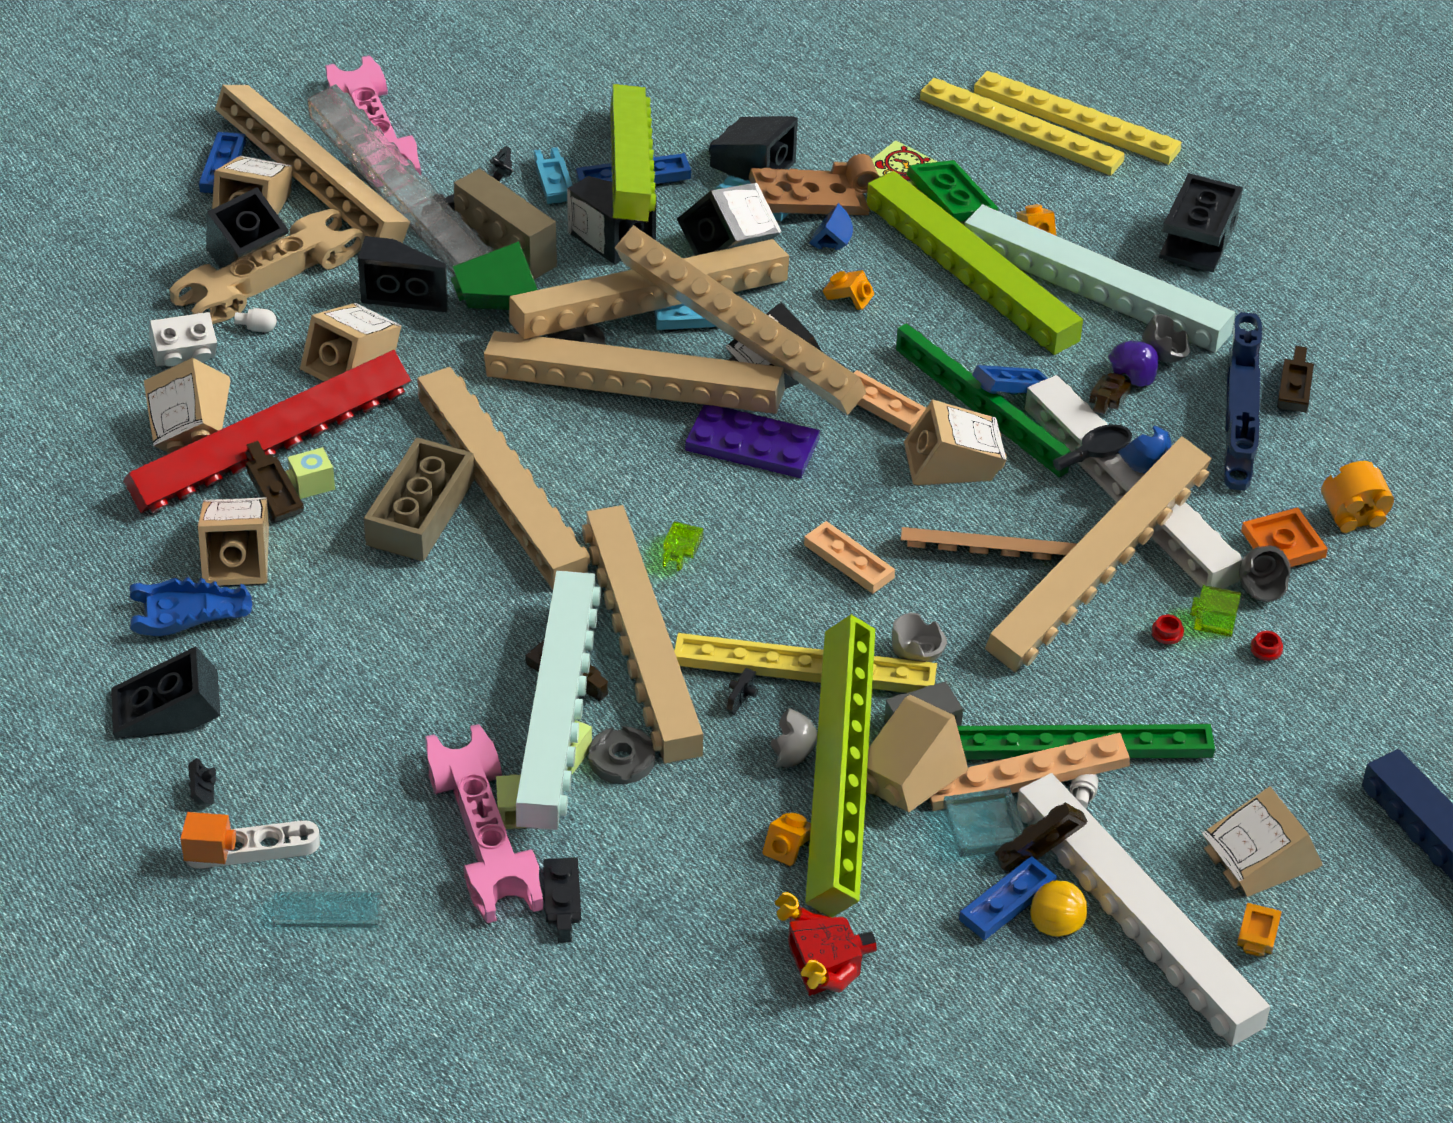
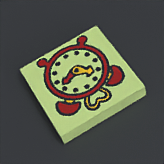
(898, 158)

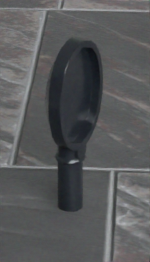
(1097, 443)

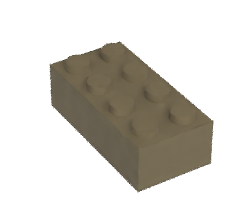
(505, 219)
(419, 499)

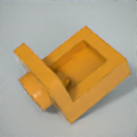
(1038, 217)
(850, 285)
(786, 837)
(1258, 929)

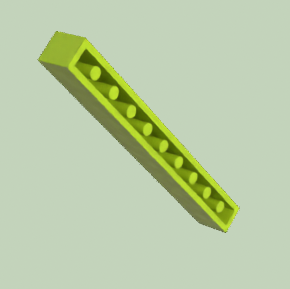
(631, 153)
(975, 263)
(841, 767)

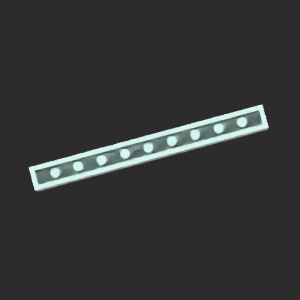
(1102, 278)
(557, 702)

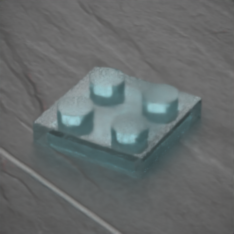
(982, 820)

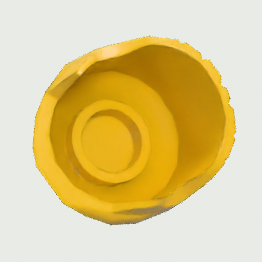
(1058, 908)

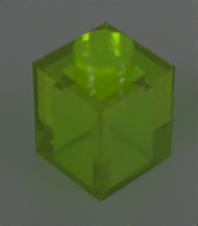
(1215, 610)

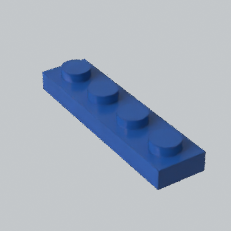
(666, 168)

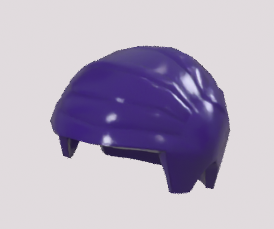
(1136, 360)

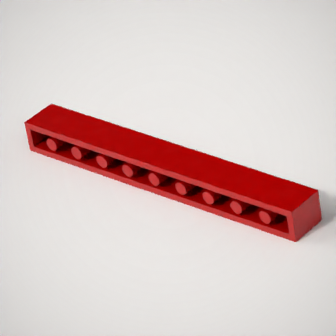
(273, 427)

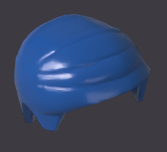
(1146, 450)

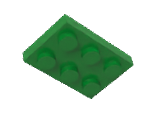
(949, 188)

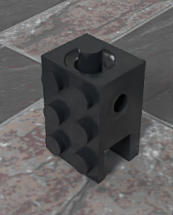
(1201, 222)

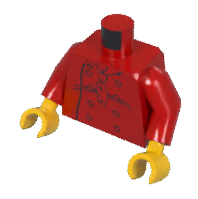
(823, 946)

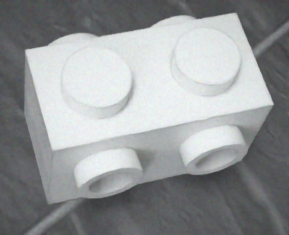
(182, 338)

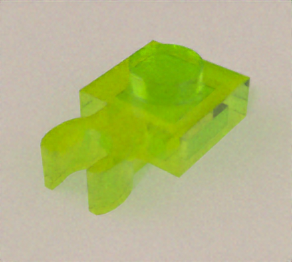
(680, 542)

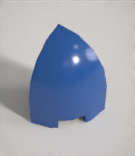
(834, 230)

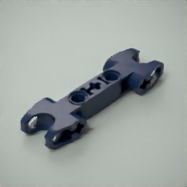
(1242, 401)

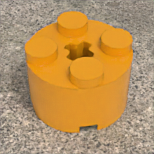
(1358, 496)

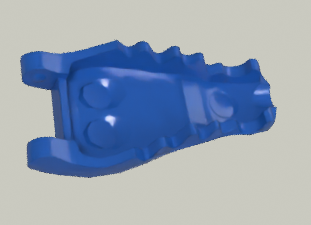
(184, 604)

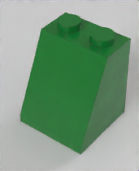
(493, 278)

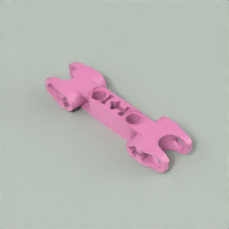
(365, 87)
(498, 868)

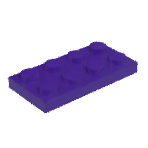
(752, 440)

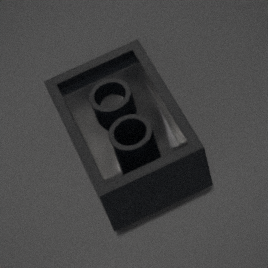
(401, 276)
(167, 697)

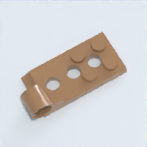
(815, 189)

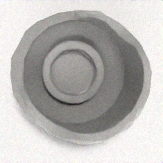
(916, 640)
(797, 739)

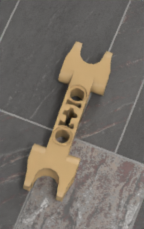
(309, 243)

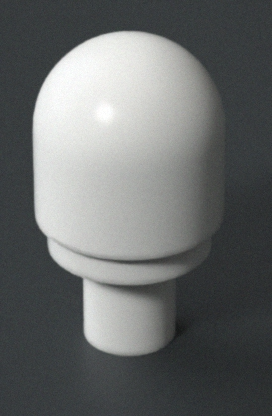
(257, 320)
(1084, 788)

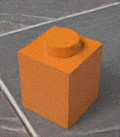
(207, 838)

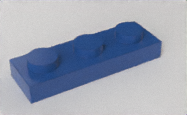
(224, 149)
(1007, 379)
(1005, 898)

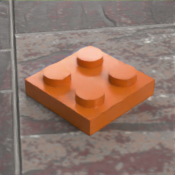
(1289, 533)

